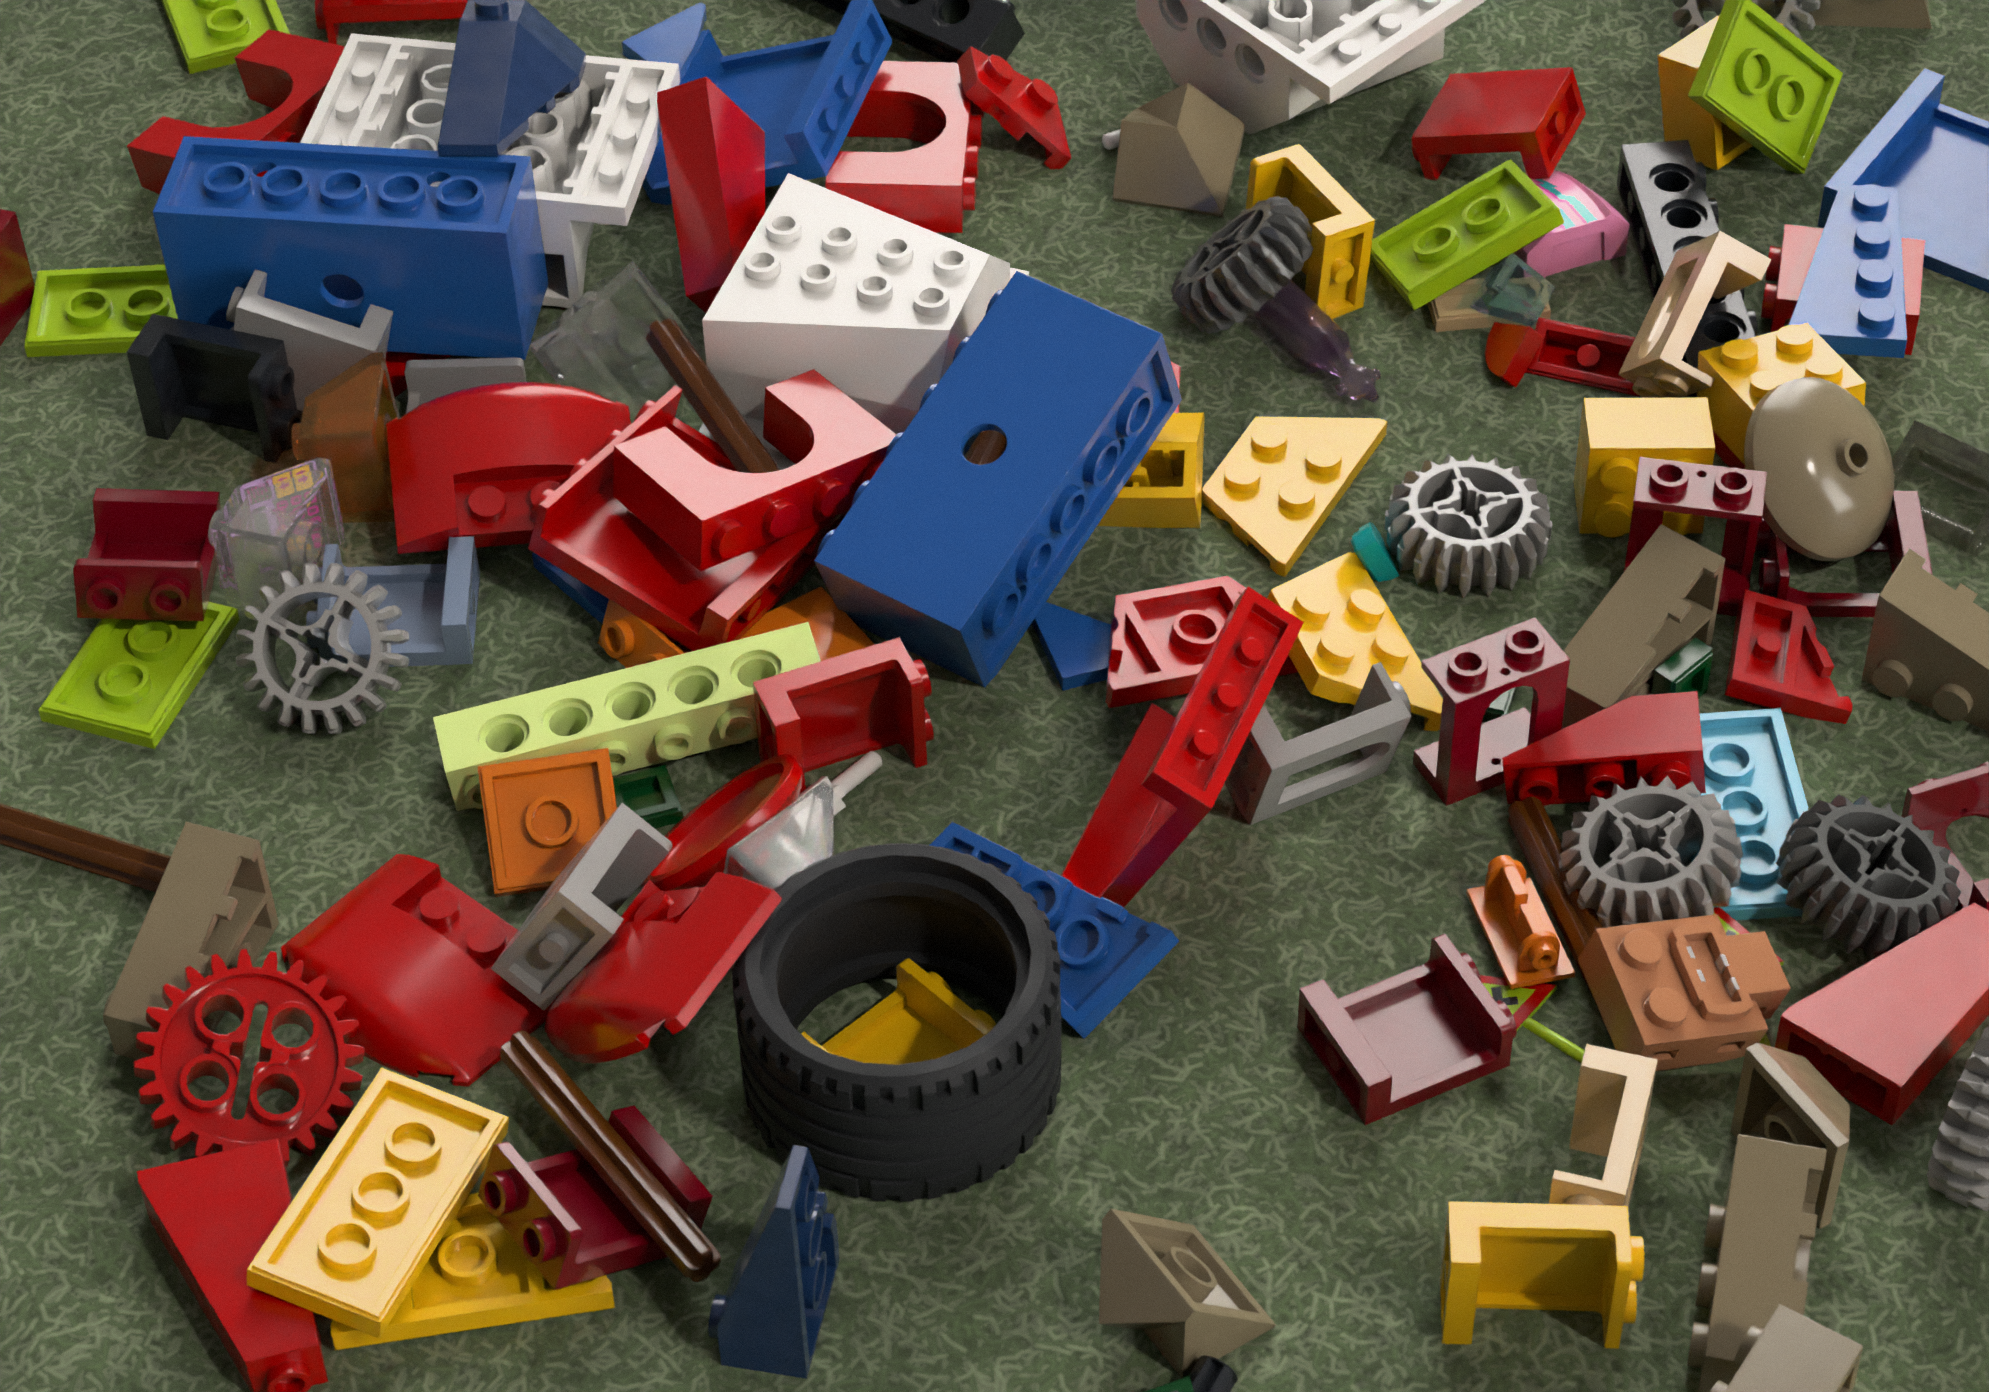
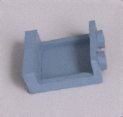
(435, 605)

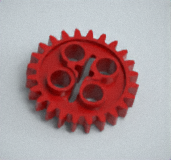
(188, 1050)

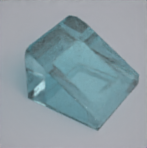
(1513, 292)

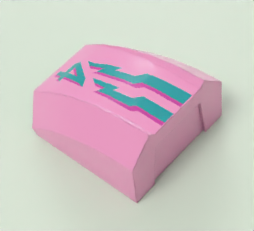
(1590, 230)

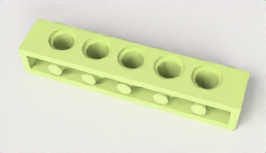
(636, 712)

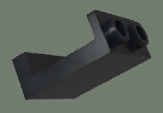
(215, 379)

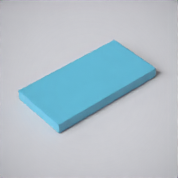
(1758, 782)

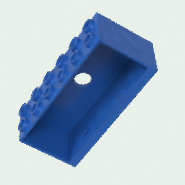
(358, 231)
(972, 551)

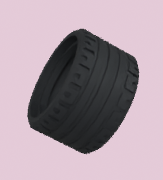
(920, 1123)

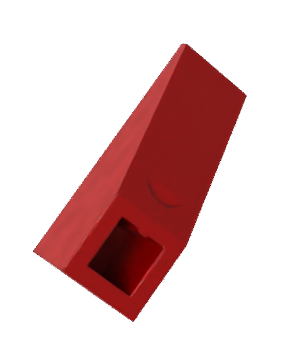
(1617, 745)

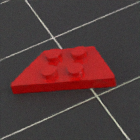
(1165, 637)

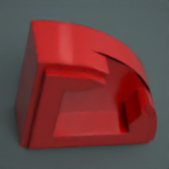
(1511, 350)

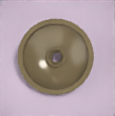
(1823, 466)

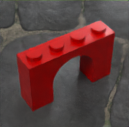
(277, 72)
(923, 184)
(725, 513)

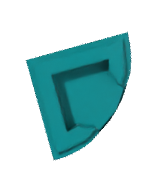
(1373, 553)

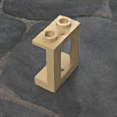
(1698, 271)
(1608, 1122)

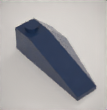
(501, 74)
(781, 1278)

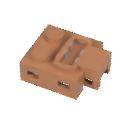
(1683, 989)

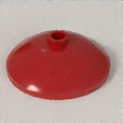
(723, 820)

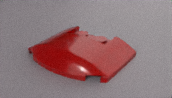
(487, 456)
(657, 967)
(417, 972)

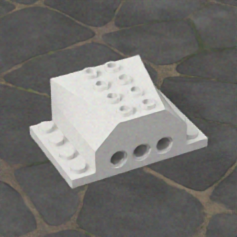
(1293, 55)
(583, 153)
(848, 296)

